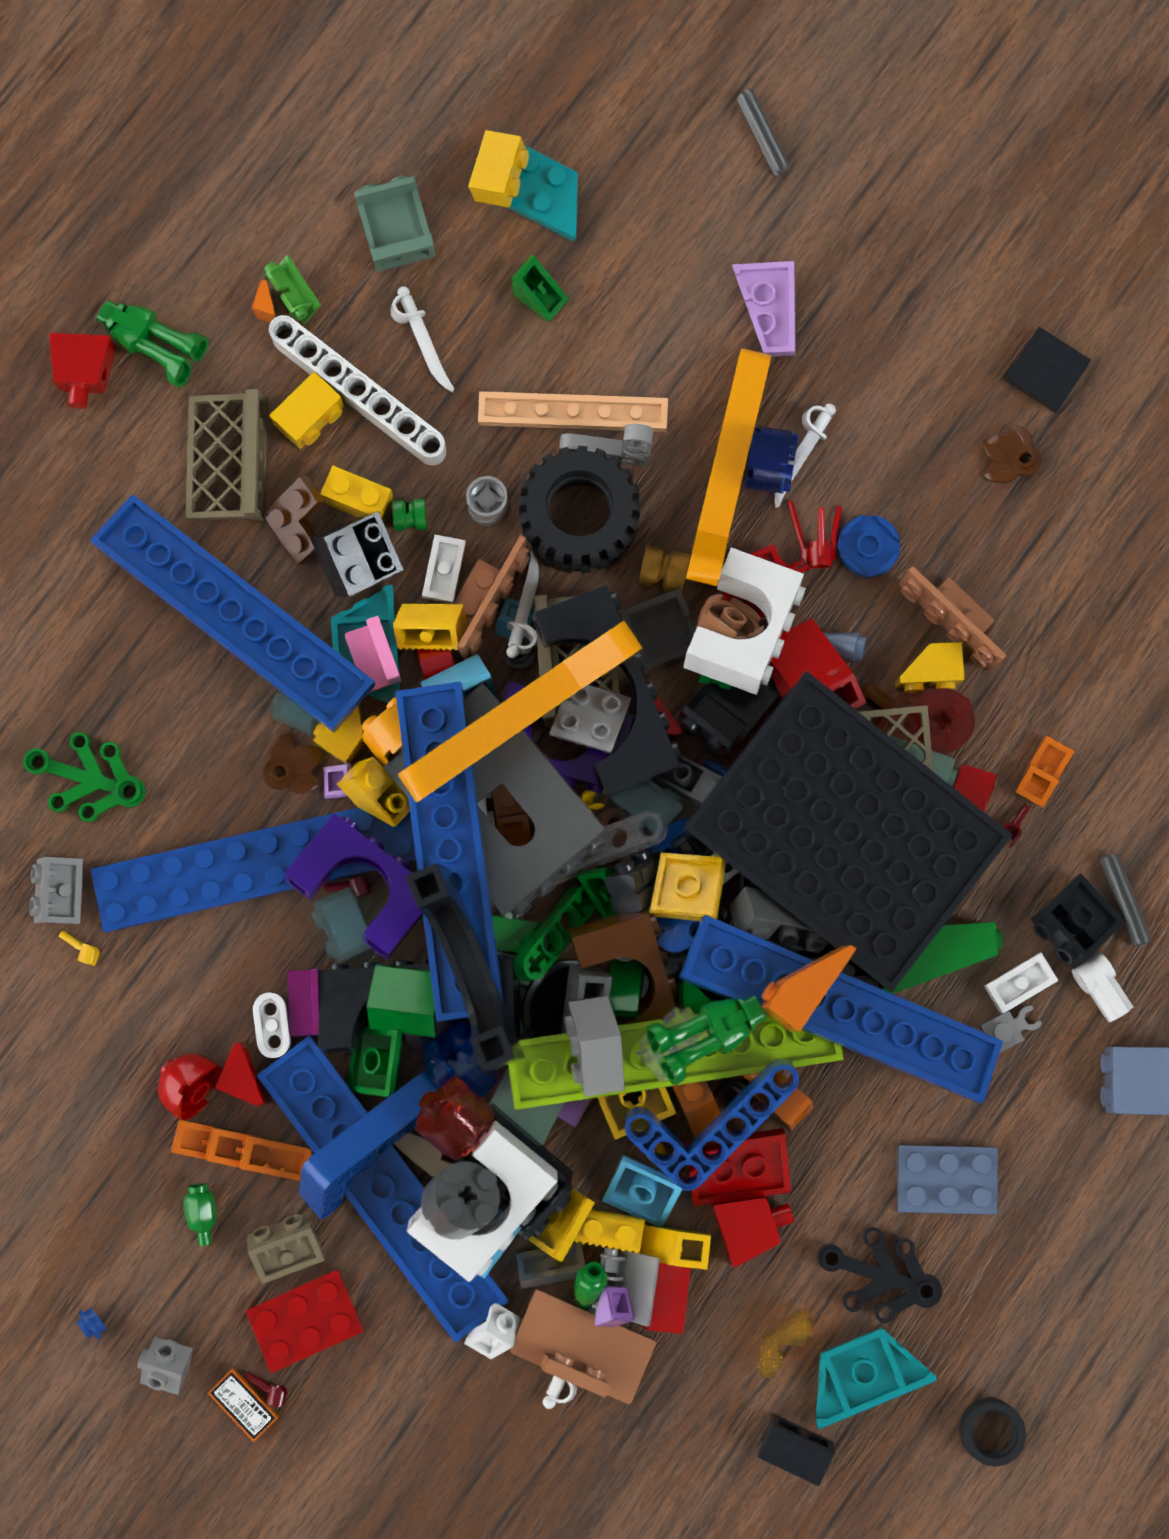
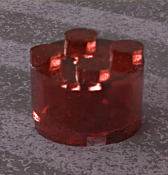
(953, 710)
(453, 1118)

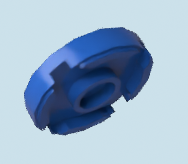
(868, 546)

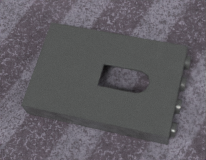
(562, 821)

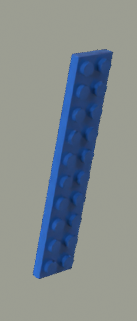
(233, 613)
(447, 832)
(226, 870)
(850, 1012)
(382, 1191)

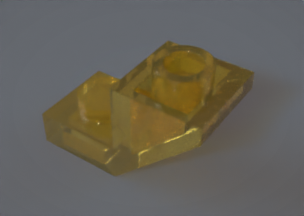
(790, 1331)

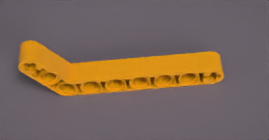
(728, 467)
(519, 711)

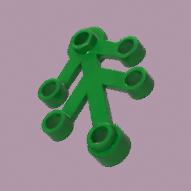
(90, 780)

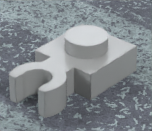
(1008, 1028)

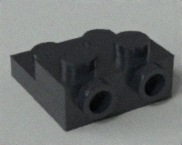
(1076, 921)

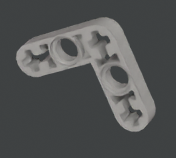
(632, 450)

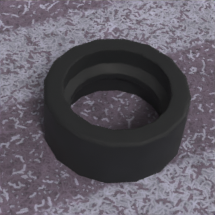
(1018, 1435)

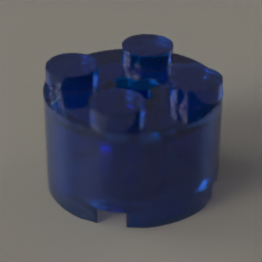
(769, 459)
(454, 1056)

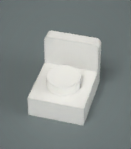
(496, 1333)

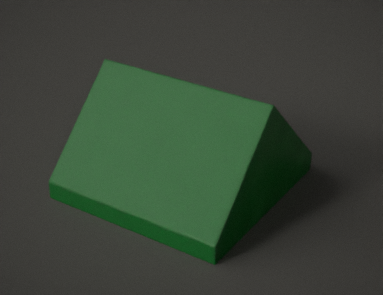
(402, 1001)
(378, 1063)

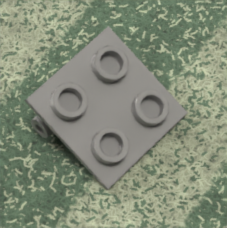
(591, 718)
(638, 1274)

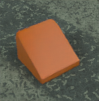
(263, 303)

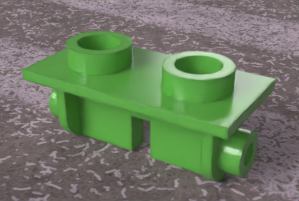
(296, 292)

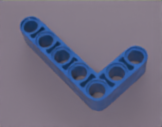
(715, 1131)
(329, 1168)

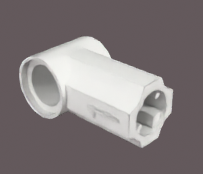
(1098, 980)

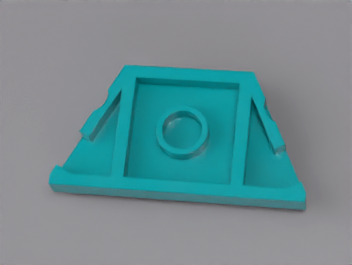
(548, 194)
(378, 605)
(865, 1375)

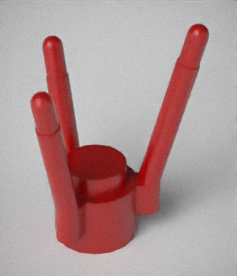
(820, 552)

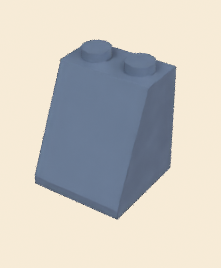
(1135, 1080)

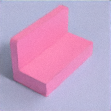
(373, 654)

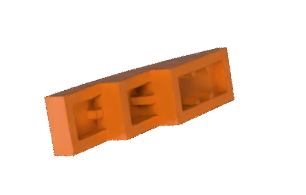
(240, 1150)

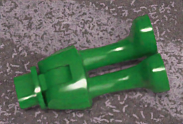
(135, 325)
(726, 1024)

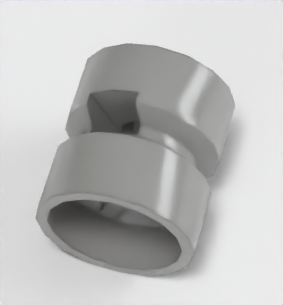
(487, 501)

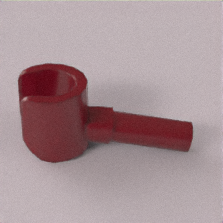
(1014, 826)
(359, 886)
(276, 1393)

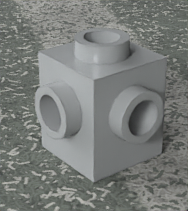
(165, 1365)

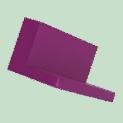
(303, 1002)

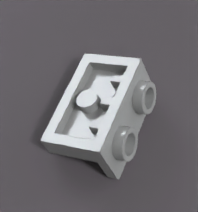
(57, 890)

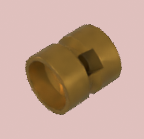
(663, 569)

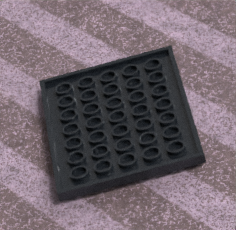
(847, 831)

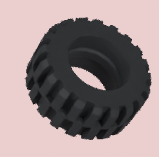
(579, 469)

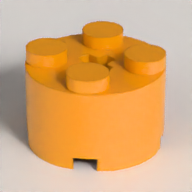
(383, 734)

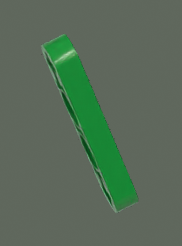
(559, 936)

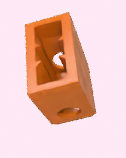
(792, 1109)

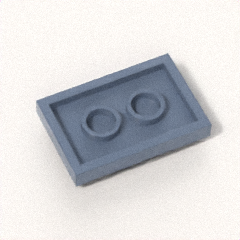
(947, 1179)

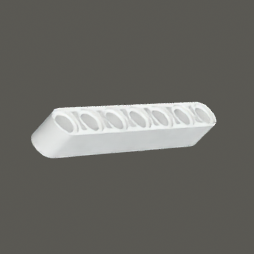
(349, 378)

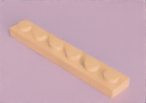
(570, 411)

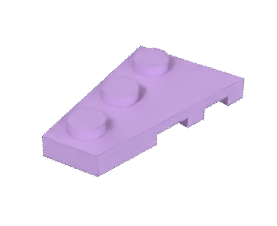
(770, 303)

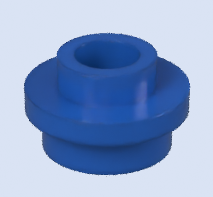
(90, 1323)

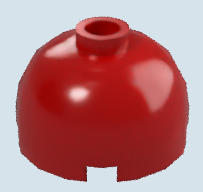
(186, 1083)

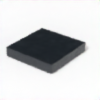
(1047, 369)

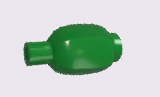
(200, 1211)
(589, 1284)

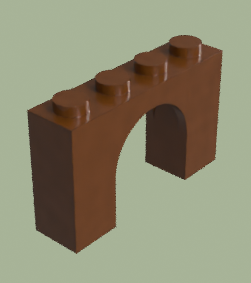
(629, 937)

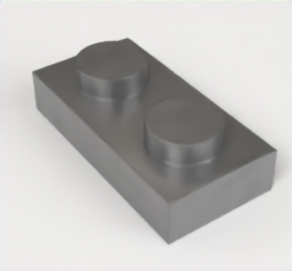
(540, 1268)

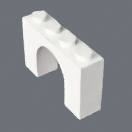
(747, 661)
(528, 1182)

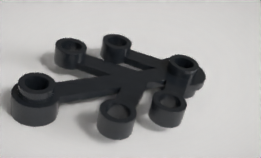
(885, 1277)

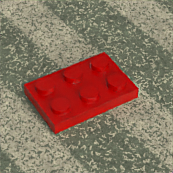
(751, 1171)
(304, 1320)

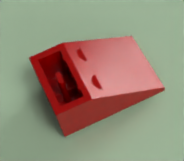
(811, 651)

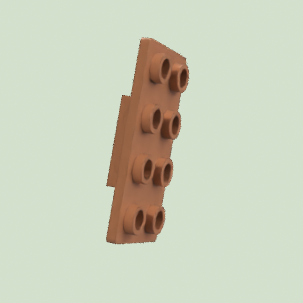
(483, 593)
(956, 614)
(573, 1349)

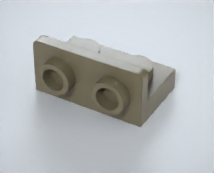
(284, 1247)

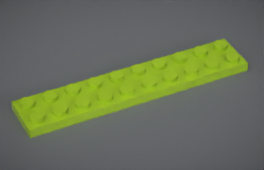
(547, 1074)

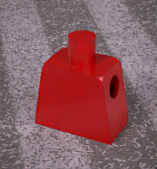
(81, 364)
(750, 1227)

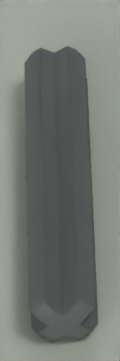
(763, 132)
(1125, 899)

